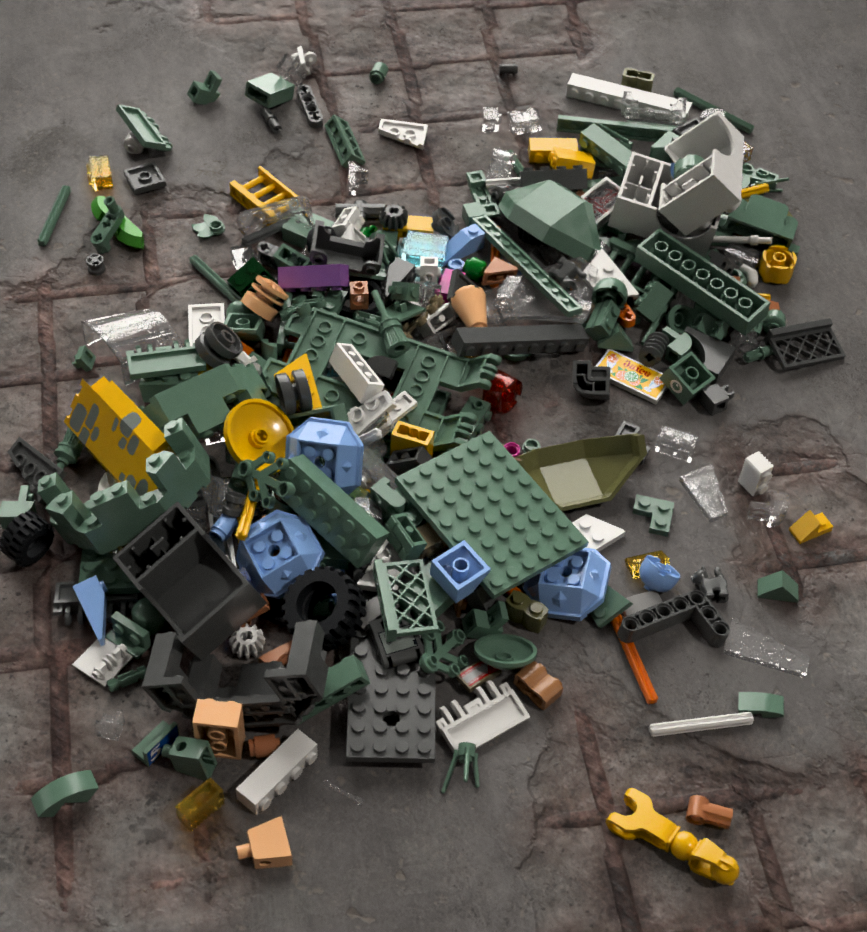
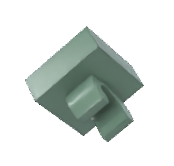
(84, 359)

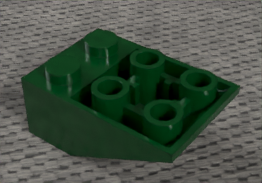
(246, 275)

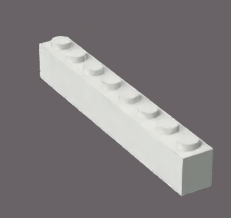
(611, 94)

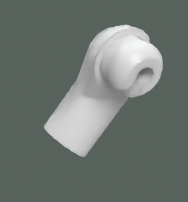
(752, 276)

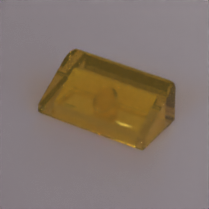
(634, 562)

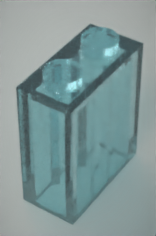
(424, 245)

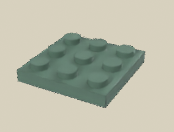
(107, 570)

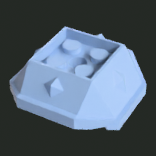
(333, 442)
(298, 552)
(572, 595)

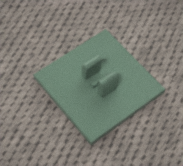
(403, 310)

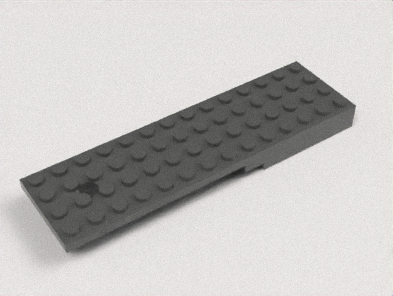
(393, 691)

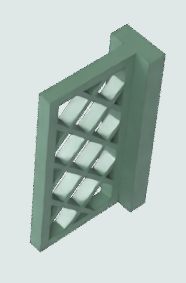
(387, 603)

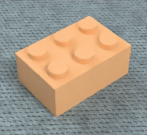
(221, 726)

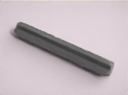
(263, 233)

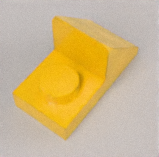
(810, 527)

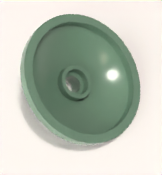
(505, 651)

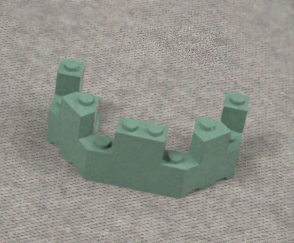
(203, 398)
(118, 512)

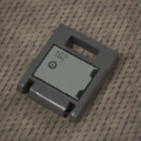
(399, 651)

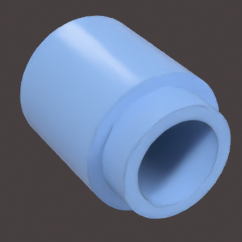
(224, 527)

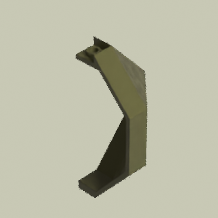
(584, 469)

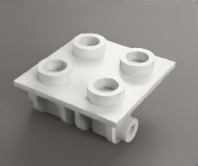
(103, 661)

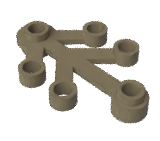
(420, 319)

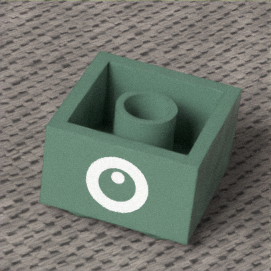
(687, 377)

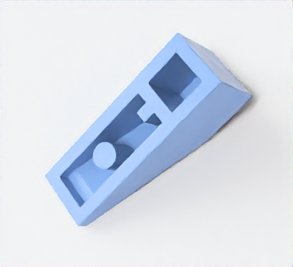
(465, 243)
(94, 603)

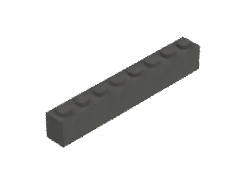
(519, 339)

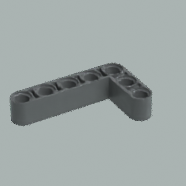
(691, 605)

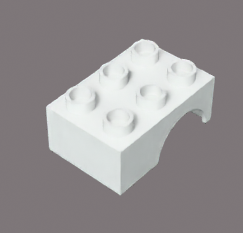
(711, 185)
(641, 190)

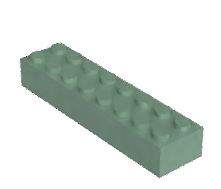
(702, 281)

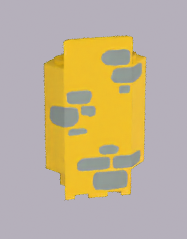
(116, 432)

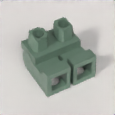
(389, 500)

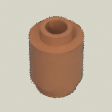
(263, 745)

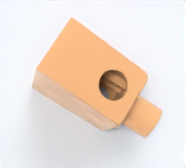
(267, 845)

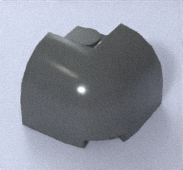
(591, 381)

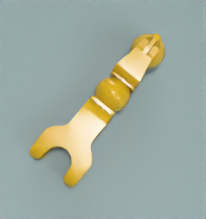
(645, 823)

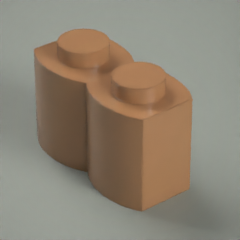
(538, 685)

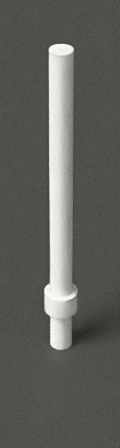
(753, 240)

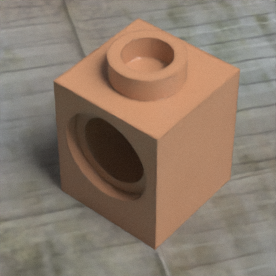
(358, 295)

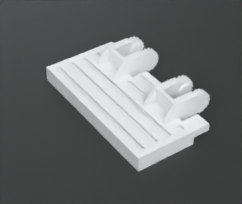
(484, 718)

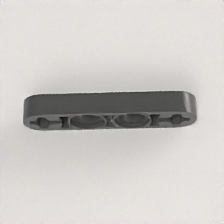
(307, 106)

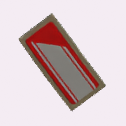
(477, 675)

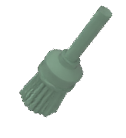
(391, 329)
(68, 450)

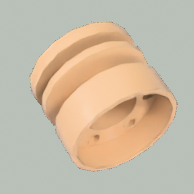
(264, 298)

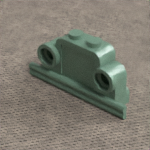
(763, 218)

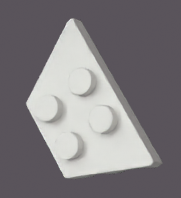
(607, 269)
(597, 532)

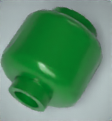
(474, 268)

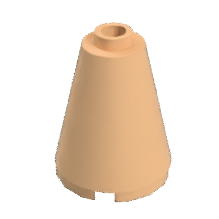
(471, 306)

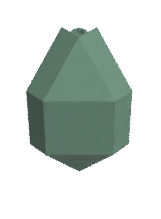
(554, 217)

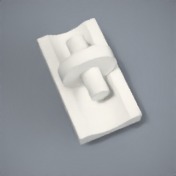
(305, 60)
(245, 359)

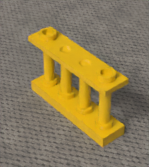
(251, 200)

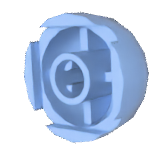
(657, 575)

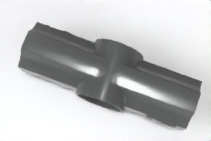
(367, 210)

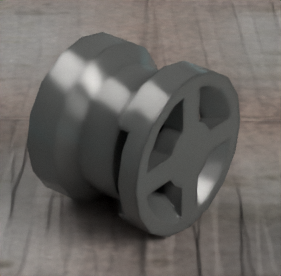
(95, 264)

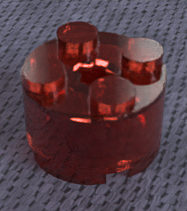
(503, 392)

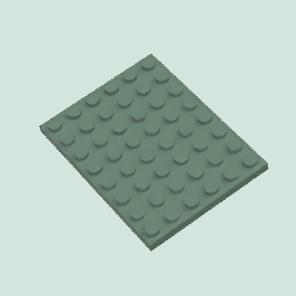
(496, 508)

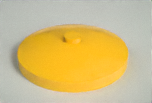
(256, 428)

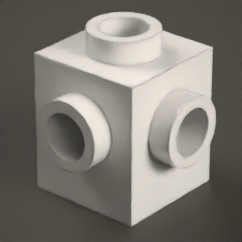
(428, 269)

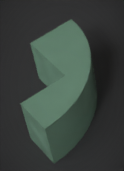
(67, 789)

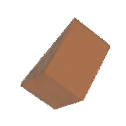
(497, 272)

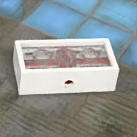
(603, 199)

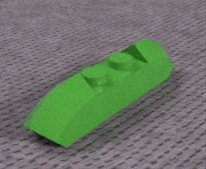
(126, 232)

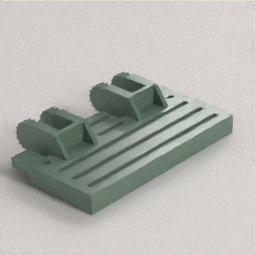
(144, 128)
(164, 361)

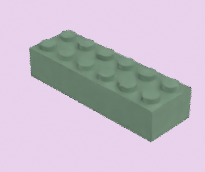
(332, 512)

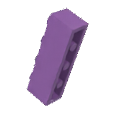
(313, 276)

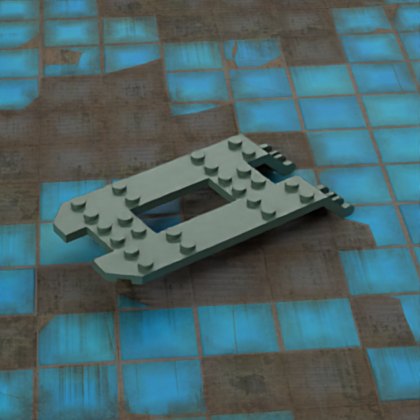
(422, 369)

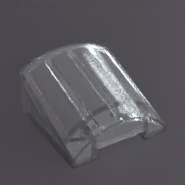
(127, 330)

